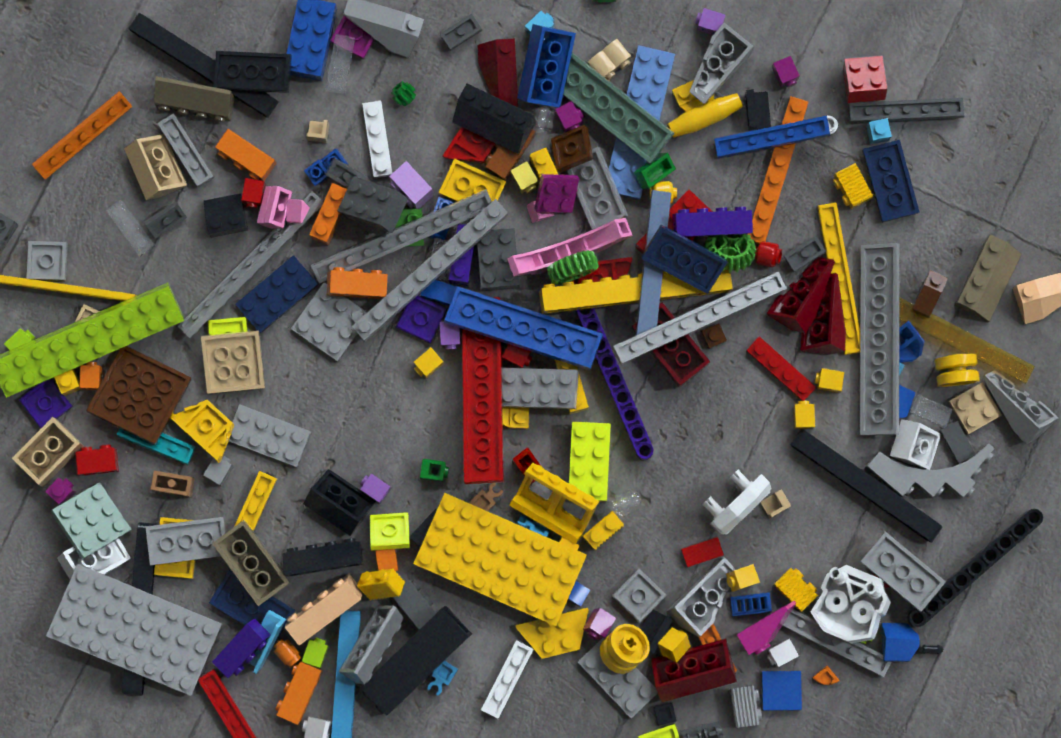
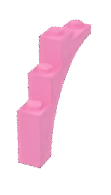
(594, 240)

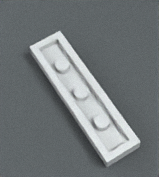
(377, 139)
(507, 679)

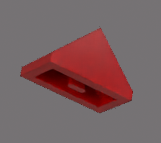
(524, 460)

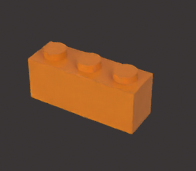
(245, 155)
(328, 215)
(356, 283)
(298, 692)

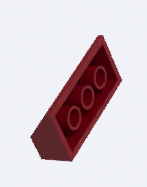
(695, 672)

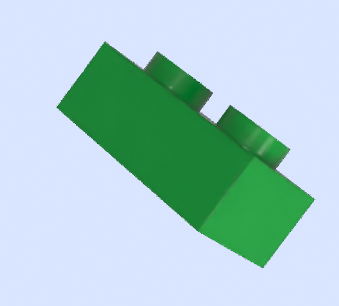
(653, 172)

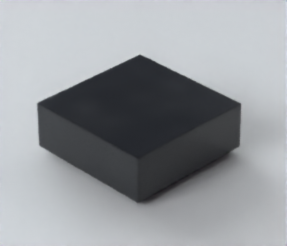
(665, 714)

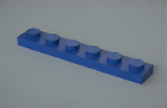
(772, 137)

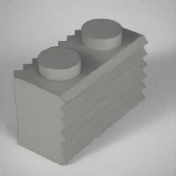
(745, 706)

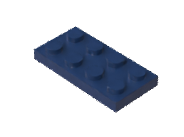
(890, 181)
(684, 259)
(277, 294)
(236, 602)

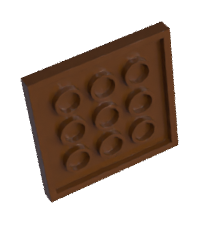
(139, 394)

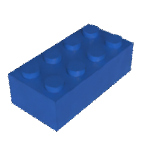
(311, 38)

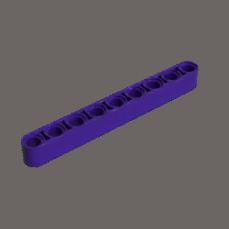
(615, 390)

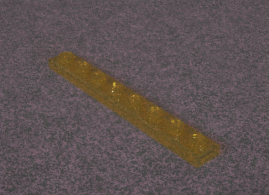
(966, 342)

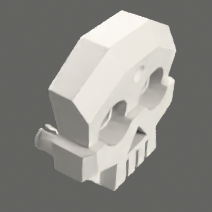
(750, 497)
(845, 619)

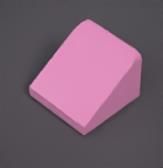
(296, 211)
(537, 216)

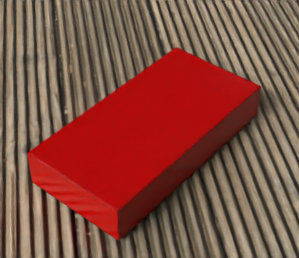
(702, 552)

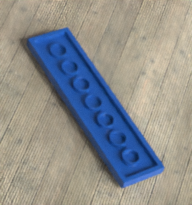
(523, 328)

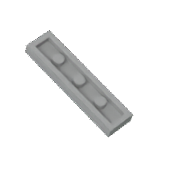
(185, 150)

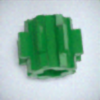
(403, 93)

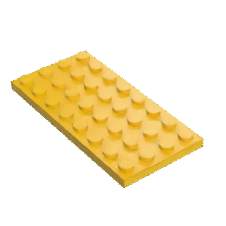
(500, 559)

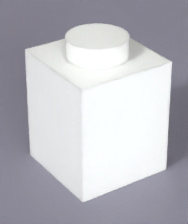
(782, 653)

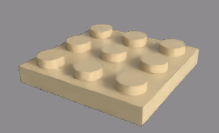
(233, 361)

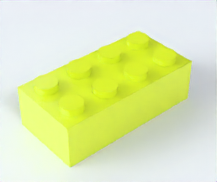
(590, 458)

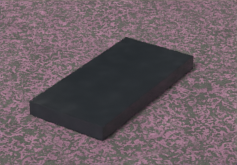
(252, 71)

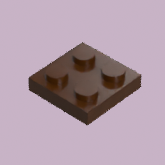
(572, 149)

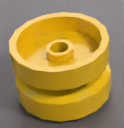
(956, 367)
(624, 648)

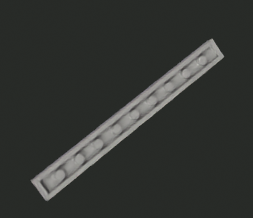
(404, 235)
(245, 270)
(430, 270)
(698, 318)

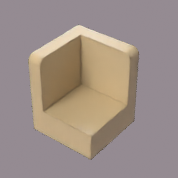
(318, 131)
(775, 504)

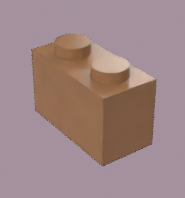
(172, 484)

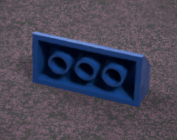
(546, 66)

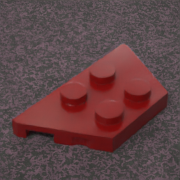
(468, 147)
(608, 268)

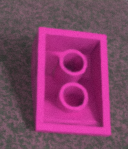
(757, 636)

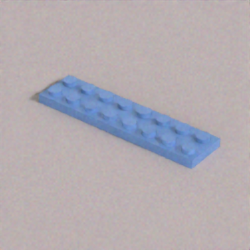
(648, 89)

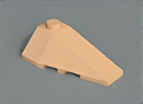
(1038, 297)

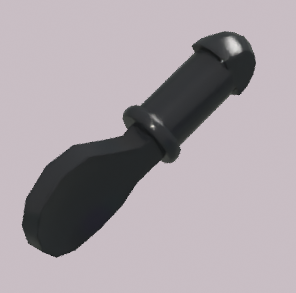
(930, 649)

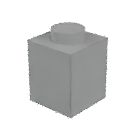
(219, 471)

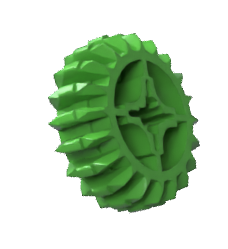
(730, 249)
(572, 267)

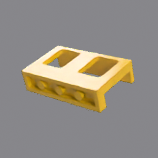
(550, 511)

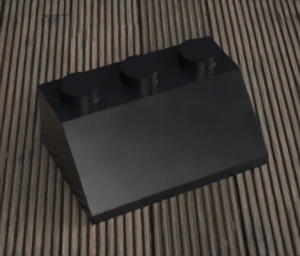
(339, 502)

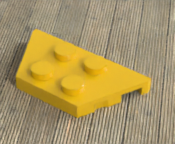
(206, 427)
(558, 639)

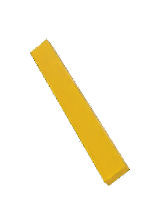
(835, 250)
(64, 288)

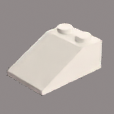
(100, 561)

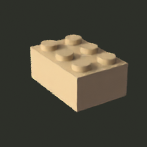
(47, 452)

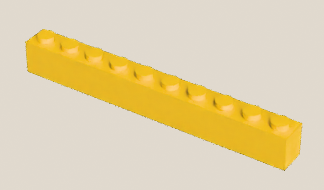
(619, 292)

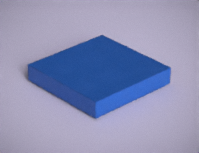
(781, 690)

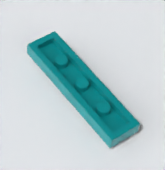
(165, 446)

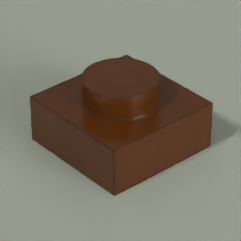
(714, 336)

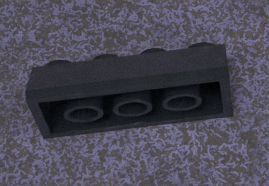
(493, 119)
(323, 558)

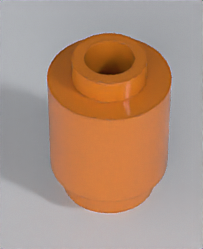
(287, 652)

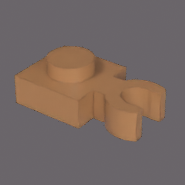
(485, 500)

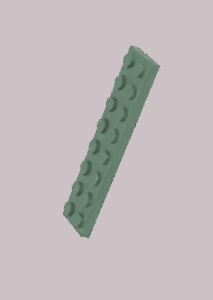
(615, 110)

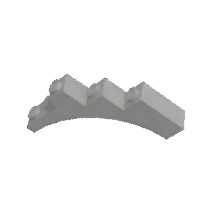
(956, 478)

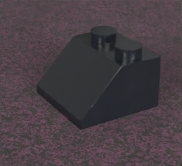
(225, 215)

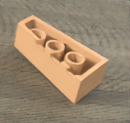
(324, 609)

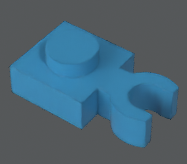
(533, 526)
(443, 674)

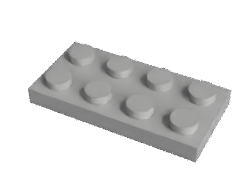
(598, 191)
(539, 388)
(269, 436)
(184, 540)
(902, 571)
(628, 690)

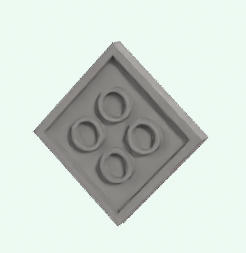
(329, 323)

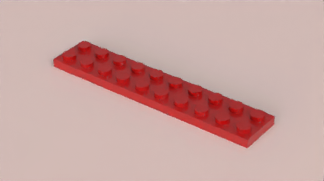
(482, 408)

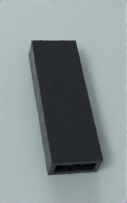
(415, 660)

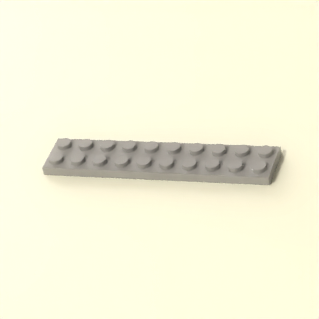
(879, 340)

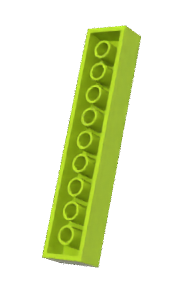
(88, 339)

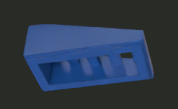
(767, 600)

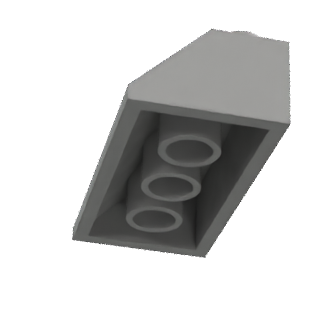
(371, 644)

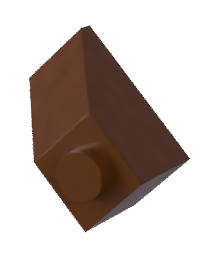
(929, 293)

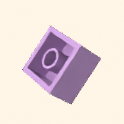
(411, 185)

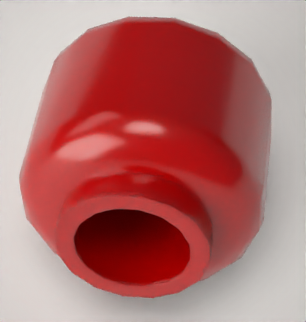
(768, 254)

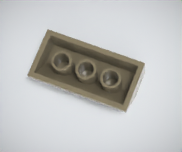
(194, 99)
(988, 278)
(251, 562)

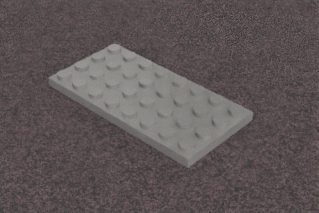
(133, 629)

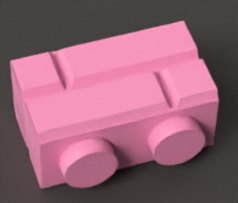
(274, 207)

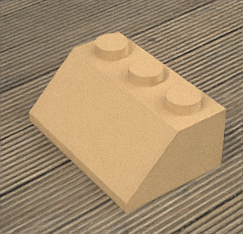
(155, 166)

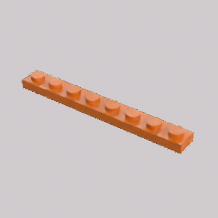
(776, 175)

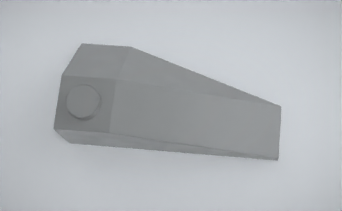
(390, 27)
(722, 59)
(1023, 414)
(699, 605)

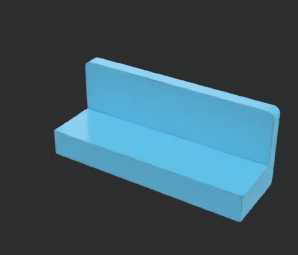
(273, 624)

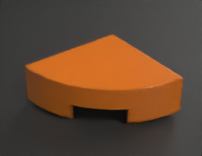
(826, 676)

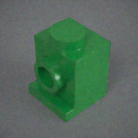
(428, 465)

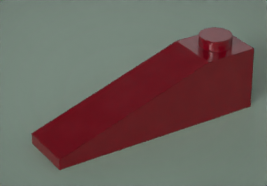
(499, 69)
(801, 302)
(828, 329)

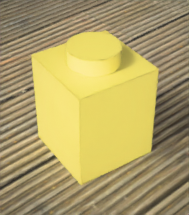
(524, 178)

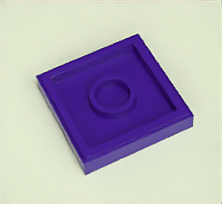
(421, 318)
(45, 402)

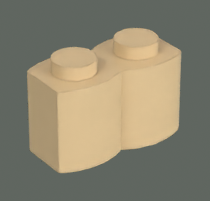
(610, 59)

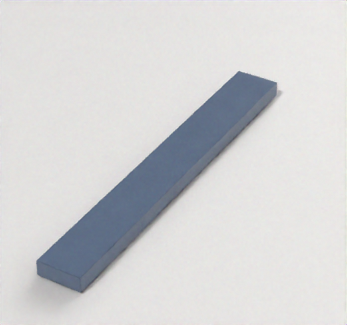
(651, 274)

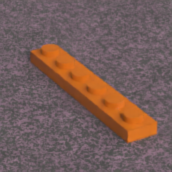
(82, 135)

